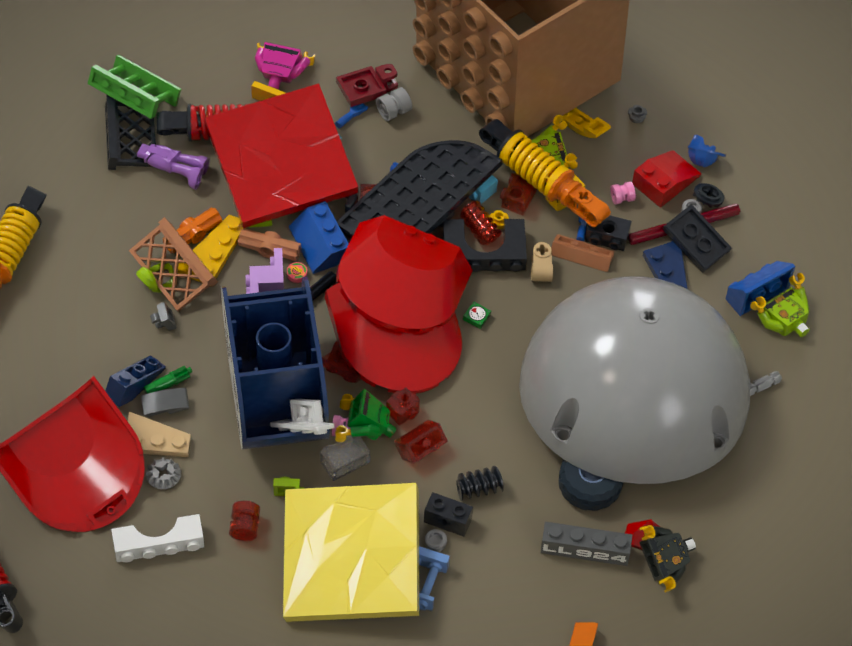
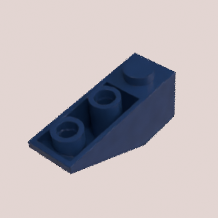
(129, 382)

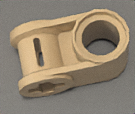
(542, 263)

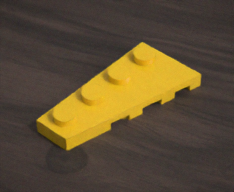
(216, 246)

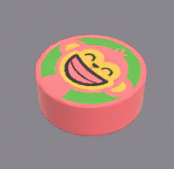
(296, 271)

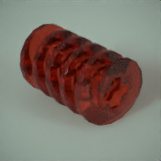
(480, 223)

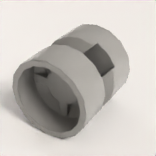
(396, 102)

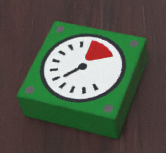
(477, 315)

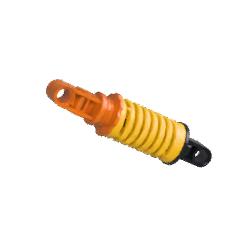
(543, 171)
(17, 230)

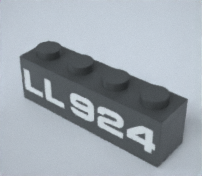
(586, 543)

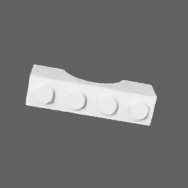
(132, 545)

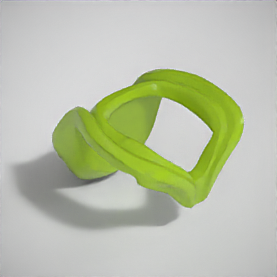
(149, 280)

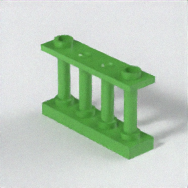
(130, 95)

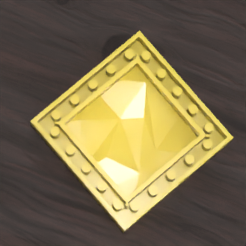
(351, 552)

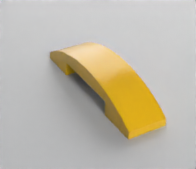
(584, 124)

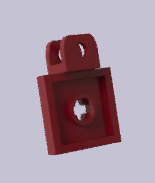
(372, 81)

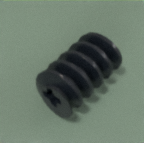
(479, 482)

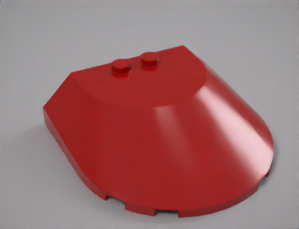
(402, 275)
(391, 356)
(76, 462)

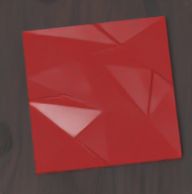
(281, 155)

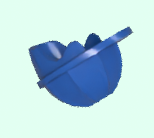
(702, 154)

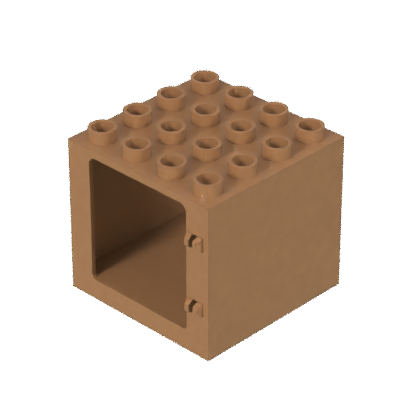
(526, 76)

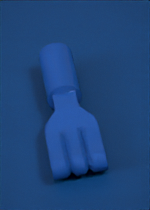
(354, 111)
(582, 230)

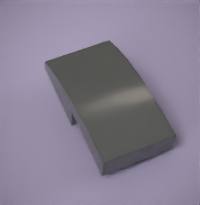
(165, 401)

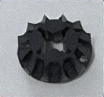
(702, 191)

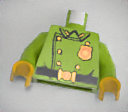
(552, 142)
(786, 311)

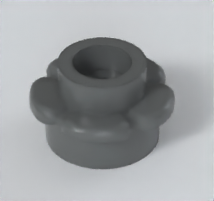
(637, 114)

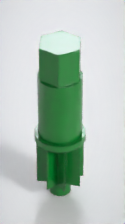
(168, 380)

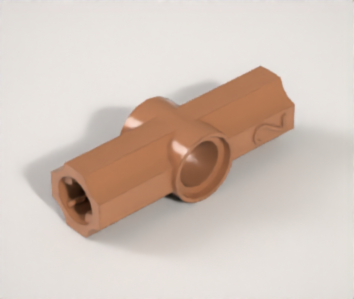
(267, 242)

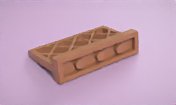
(185, 252)

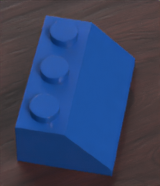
(320, 237)
(767, 283)

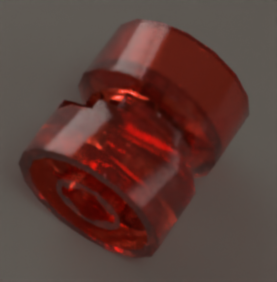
(245, 518)

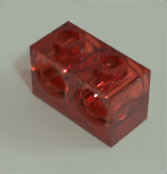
(517, 195)

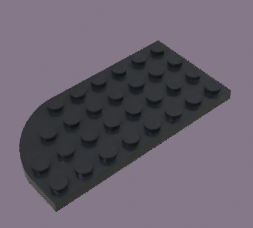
(425, 186)

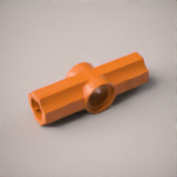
(195, 229)

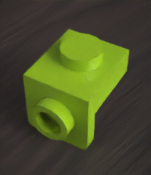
(283, 483)

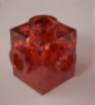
(403, 406)

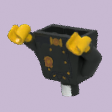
(666, 554)

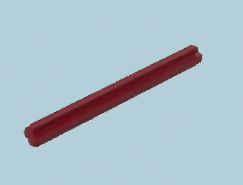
(710, 216)

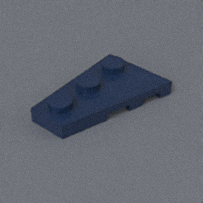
(666, 263)

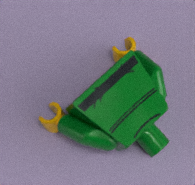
(366, 417)

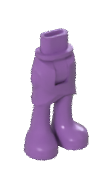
(167, 158)

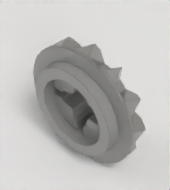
(165, 481)

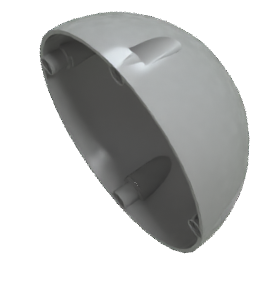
(639, 378)

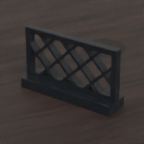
(113, 136)

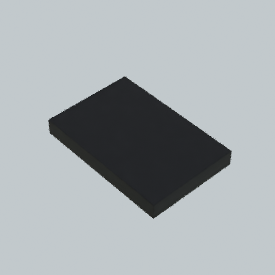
(697, 238)

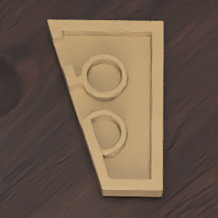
(159, 438)

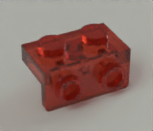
(335, 363)

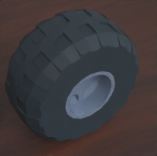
(586, 489)

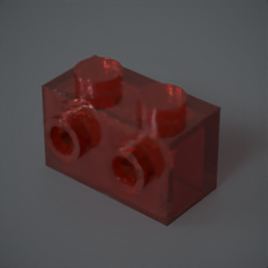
(420, 441)

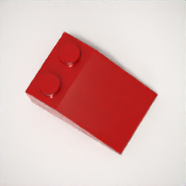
(664, 177)

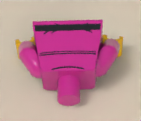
(281, 63)

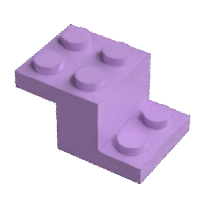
(266, 277)

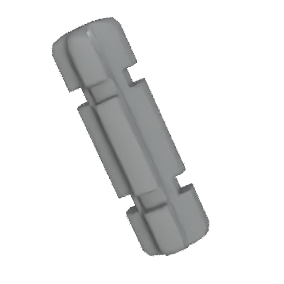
(765, 382)

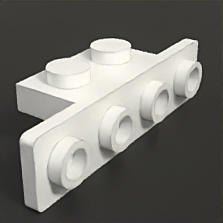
(305, 417)

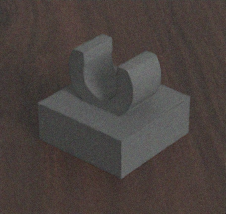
(164, 317)

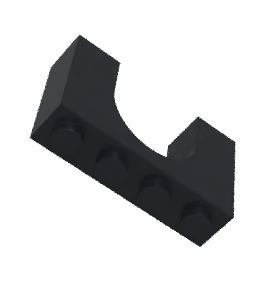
(509, 257)

